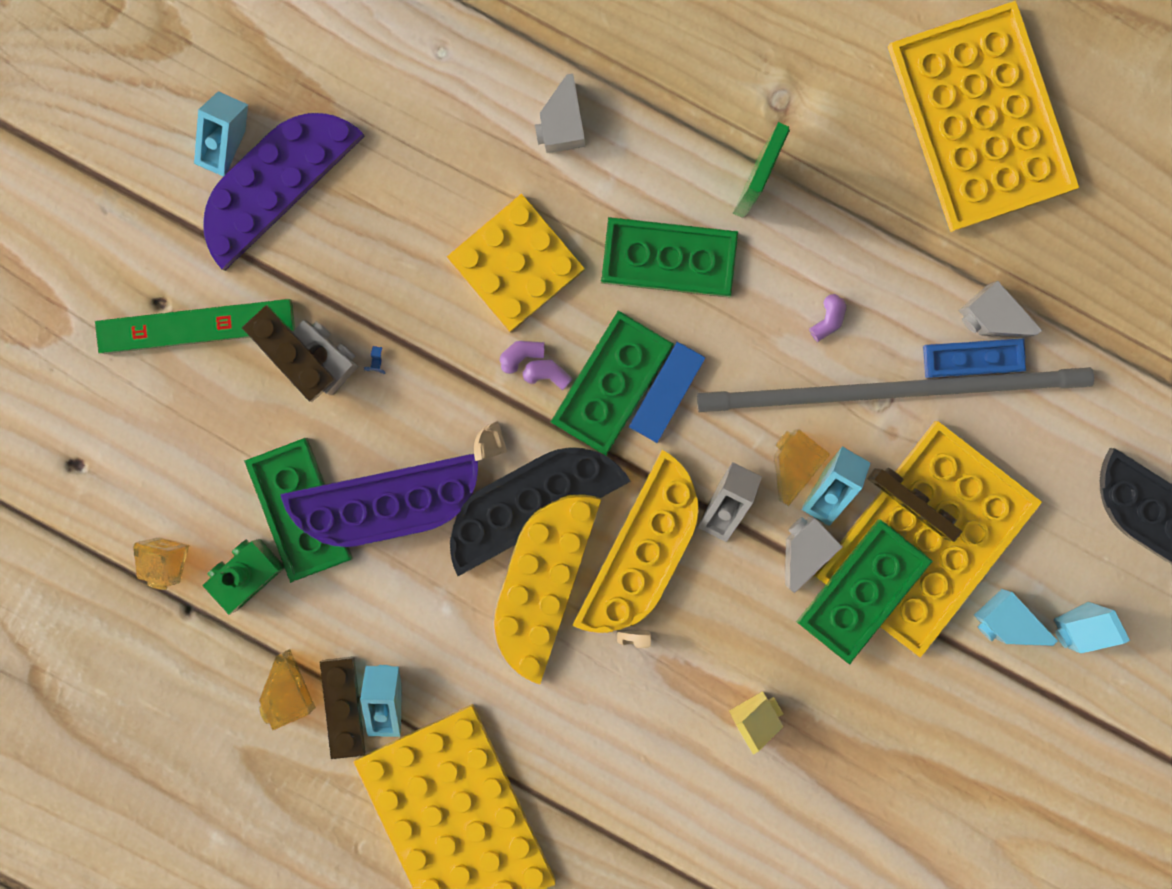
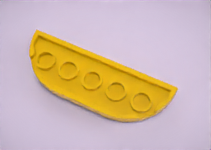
(643, 551)
(541, 582)

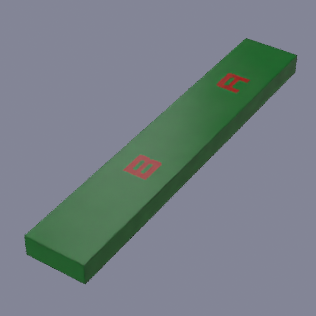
(183, 326)

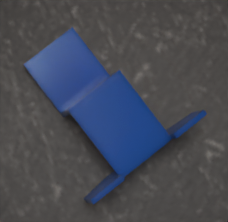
(376, 360)

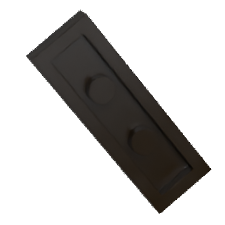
(289, 353)
(915, 503)
(342, 707)

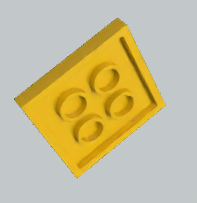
(515, 263)

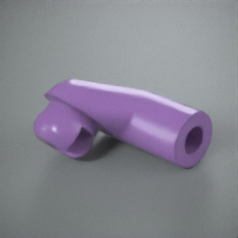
(833, 320)
(517, 352)
(546, 369)

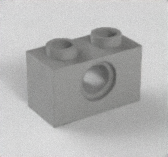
(339, 357)

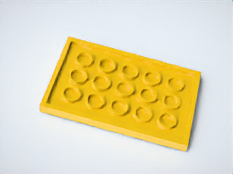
(983, 116)
(987, 510)
(453, 809)

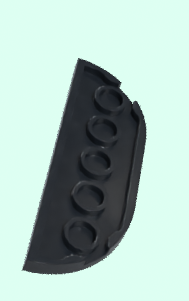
(1137, 502)
(498, 512)

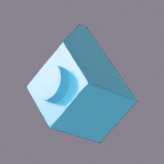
(219, 132)
(837, 486)
(1012, 622)
(1090, 628)
(382, 700)

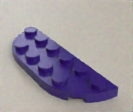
(272, 181)
(384, 503)

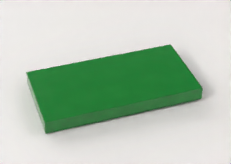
(762, 170)
(669, 257)
(611, 383)
(286, 471)
(864, 591)

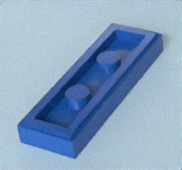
(974, 358)
(667, 392)

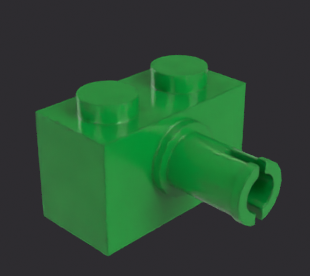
(243, 575)

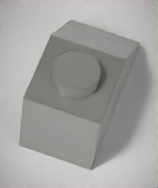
(561, 119)
(997, 314)
(730, 502)
(807, 551)

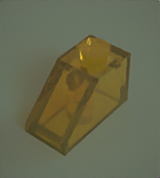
(796, 463)
(160, 561)
(285, 693)

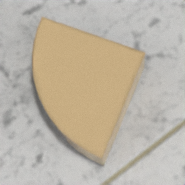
(489, 442)
(639, 638)

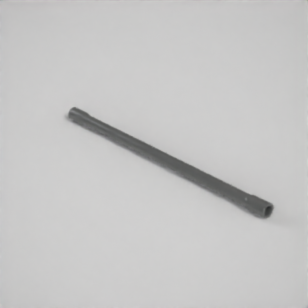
(1063, 379)

